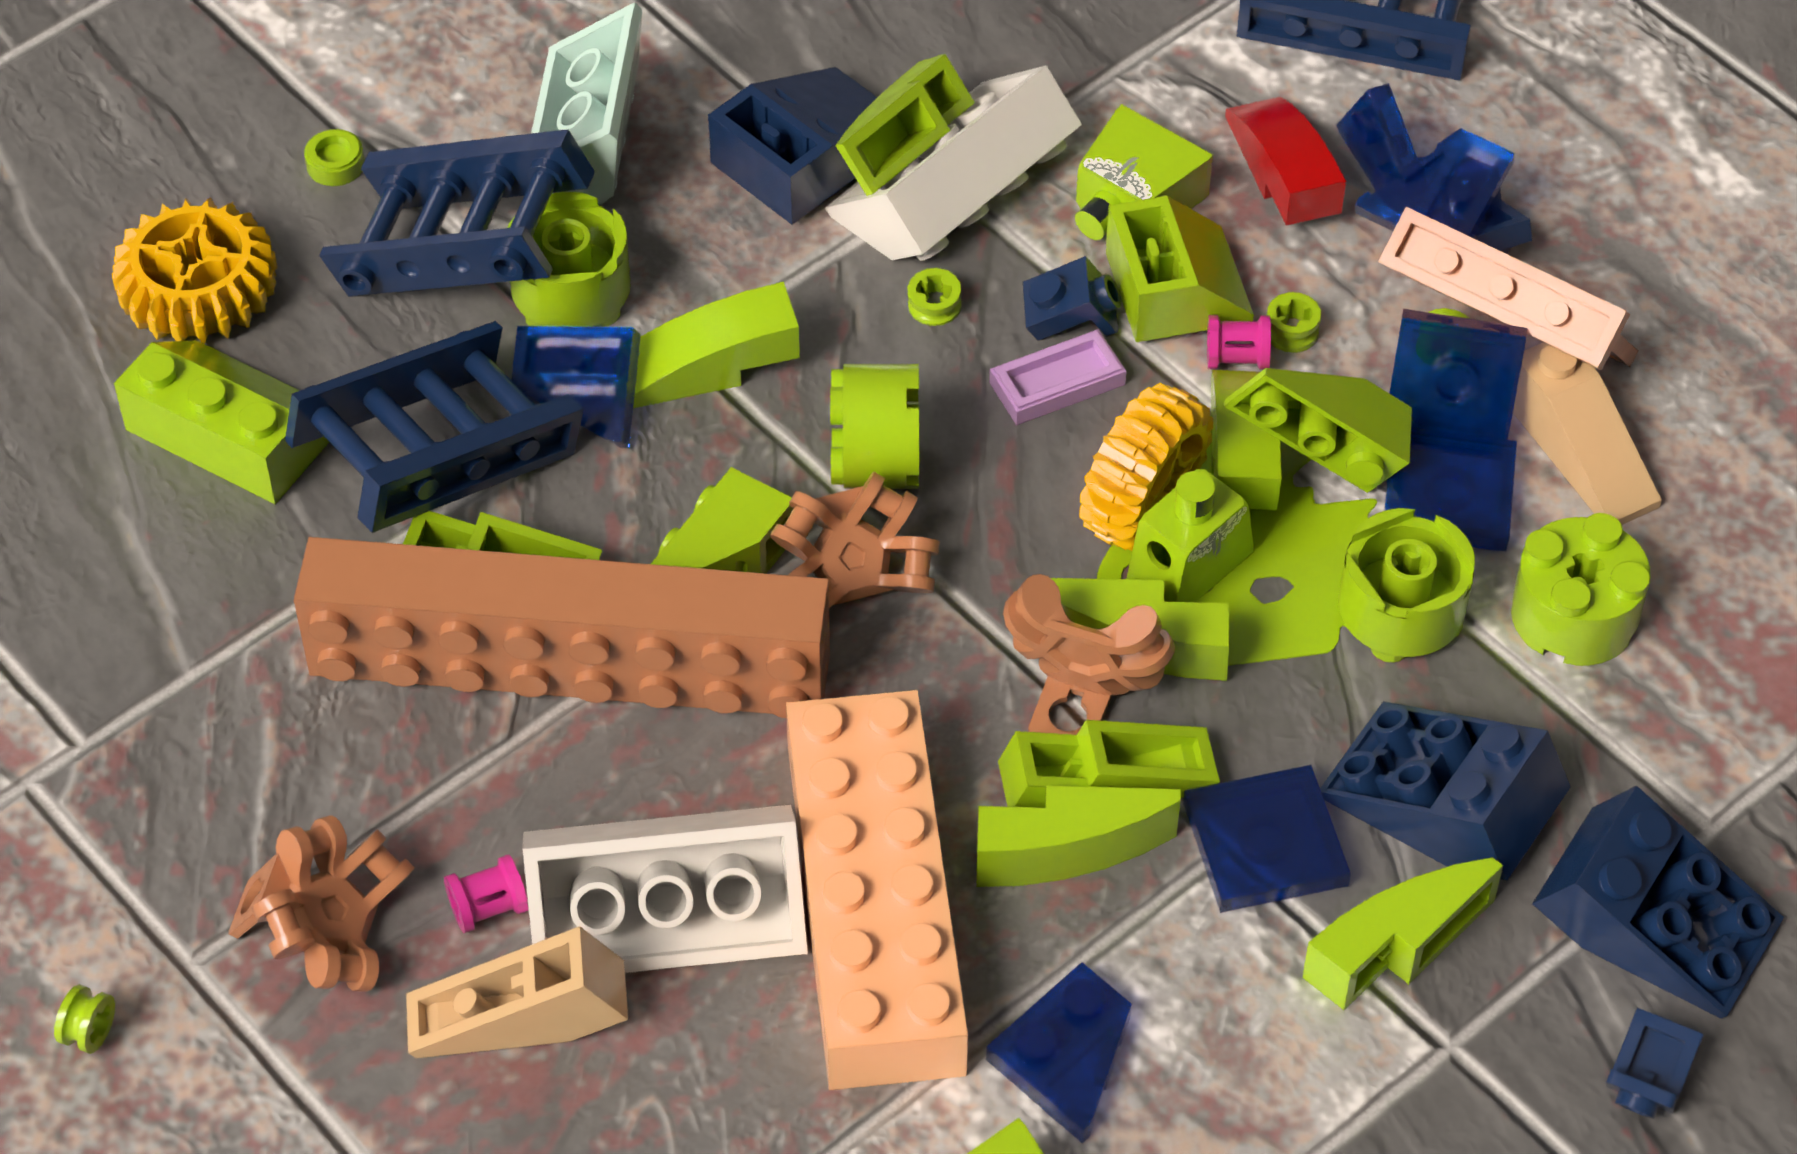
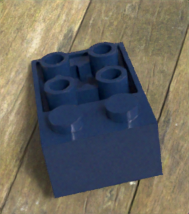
(783, 137)
(1450, 783)
(1658, 903)

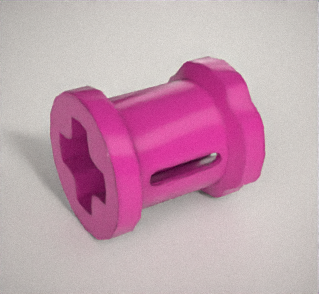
(1254, 353)
(486, 893)

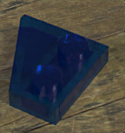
(1377, 135)
(1448, 185)
(588, 364)
(1065, 1048)

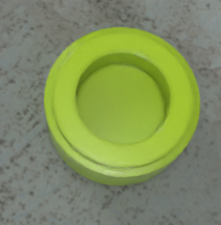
(334, 157)

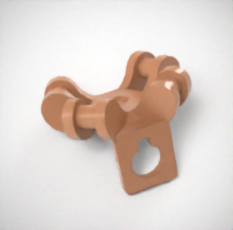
(851, 550)
(1081, 658)
(323, 910)

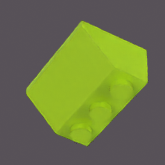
(215, 415)

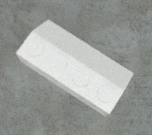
(983, 155)
(672, 887)

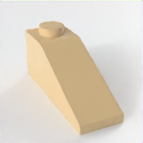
(1582, 433)
(521, 999)

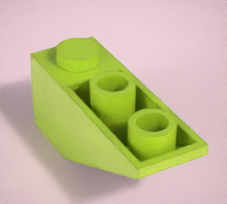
(1332, 420)
(729, 528)

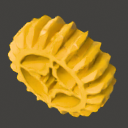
(194, 271)
(1142, 459)

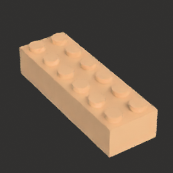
(875, 891)

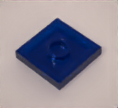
(1458, 372)
(1461, 481)
(1266, 838)

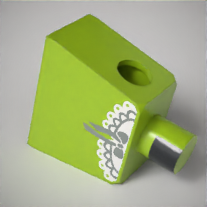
(1137, 162)
(1192, 537)

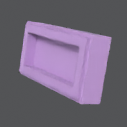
(1057, 377)

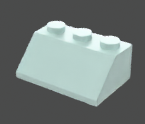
(591, 92)

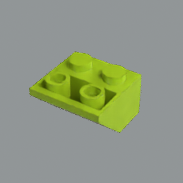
(1172, 268)

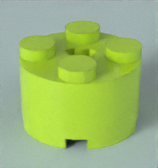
(588, 264)
(879, 424)
(1406, 584)
(1580, 589)

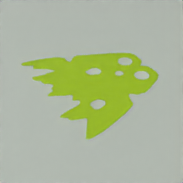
(1297, 543)

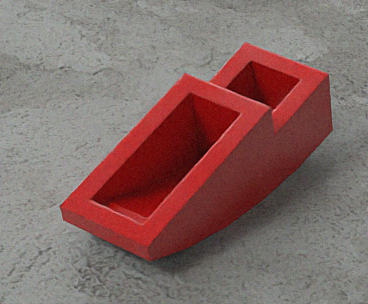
(1288, 159)

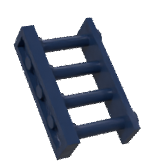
(1363, 32)
(457, 173)
(434, 470)

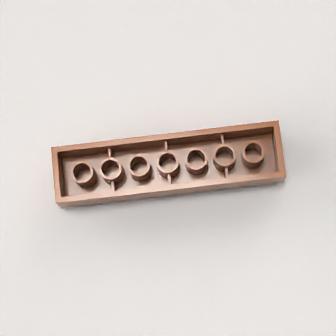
(562, 626)

